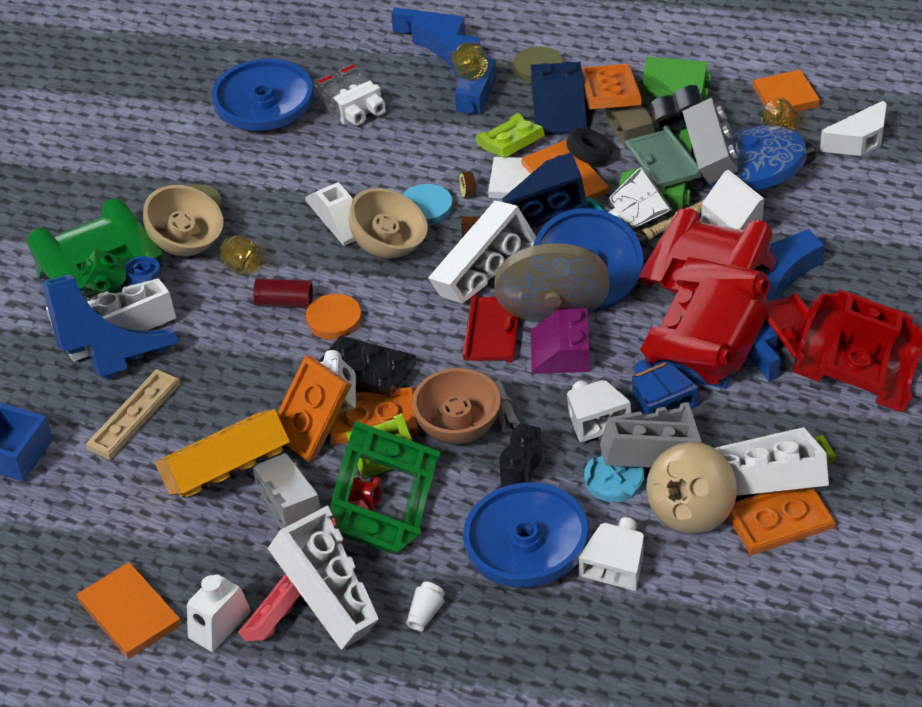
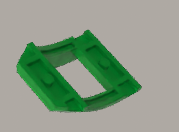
(396, 454)

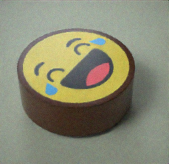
(467, 184)

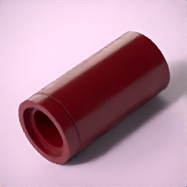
(283, 293)

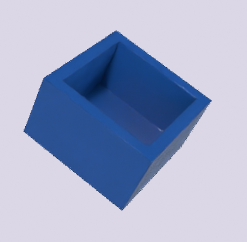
(22, 440)

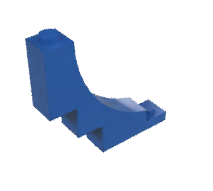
(442, 36)
(793, 258)

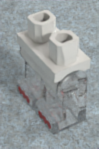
(349, 95)

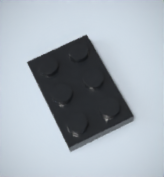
(375, 366)

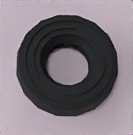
(599, 146)

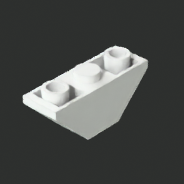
(856, 133)
(333, 208)

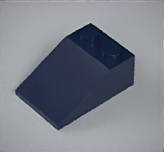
(558, 97)
(549, 190)

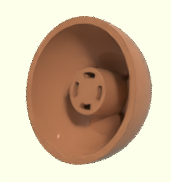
(456, 405)

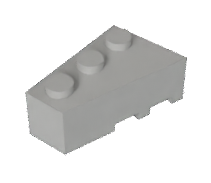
(711, 139)
(641, 438)
(285, 490)

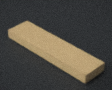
(132, 414)

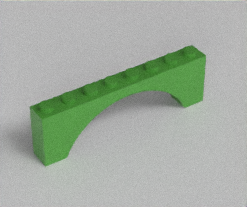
(664, 78)

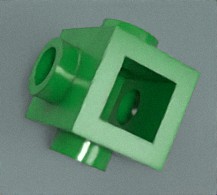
(103, 272)

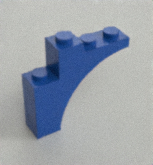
(108, 345)

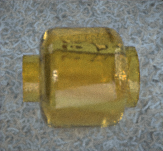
(469, 61)
(780, 113)
(240, 254)

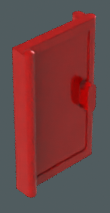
(788, 319)
(488, 331)

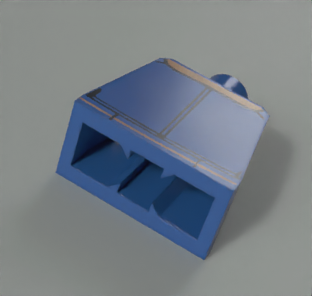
(661, 387)

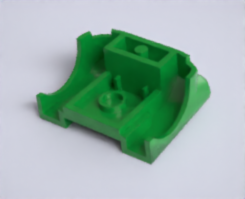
(112, 233)

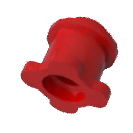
(367, 491)

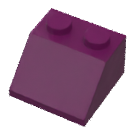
(561, 343)

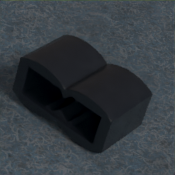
(668, 109)
(521, 455)

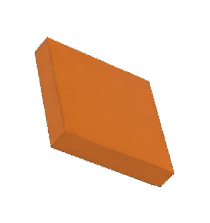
(790, 86)

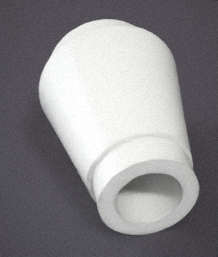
(425, 604)

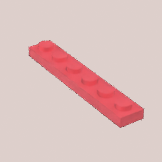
(277, 604)

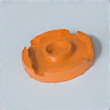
(333, 316)

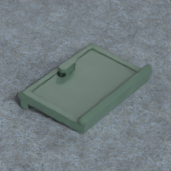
(664, 158)

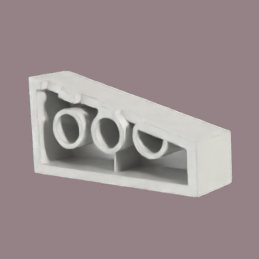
(482, 251)
(135, 308)
(777, 462)
(325, 576)

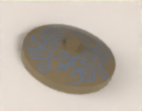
(549, 279)

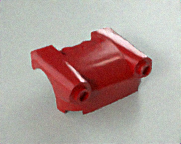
(705, 241)
(711, 319)
(860, 346)

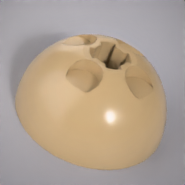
(182, 220)
(386, 223)
(704, 483)

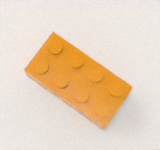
(221, 452)

